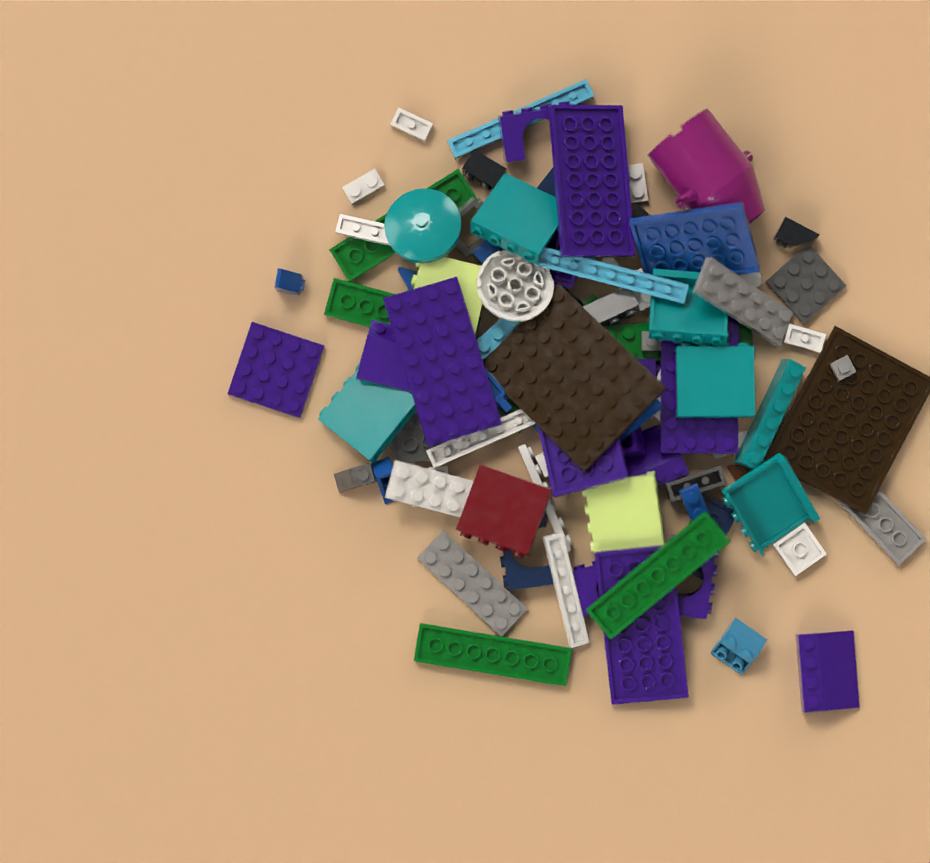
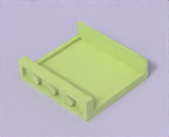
(448, 268)
(625, 514)

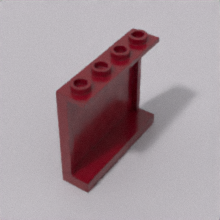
(503, 511)

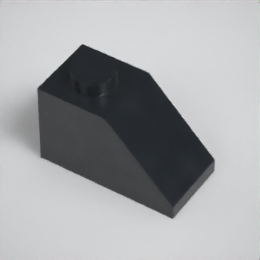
(793, 234)

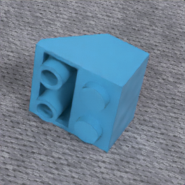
(738, 646)

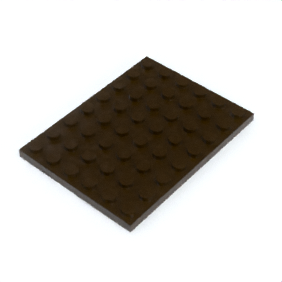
(573, 379)
(850, 430)

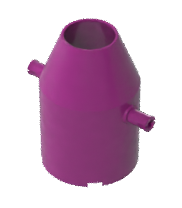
(708, 167)

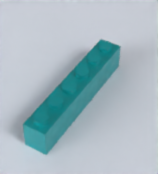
(769, 414)

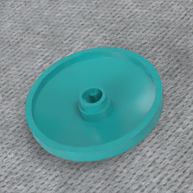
(423, 225)

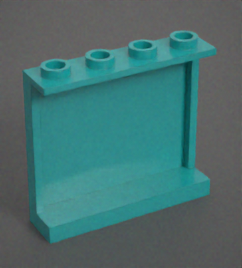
(517, 218)
(688, 322)
(715, 381)
(367, 415)
(769, 503)

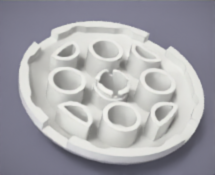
(519, 304)

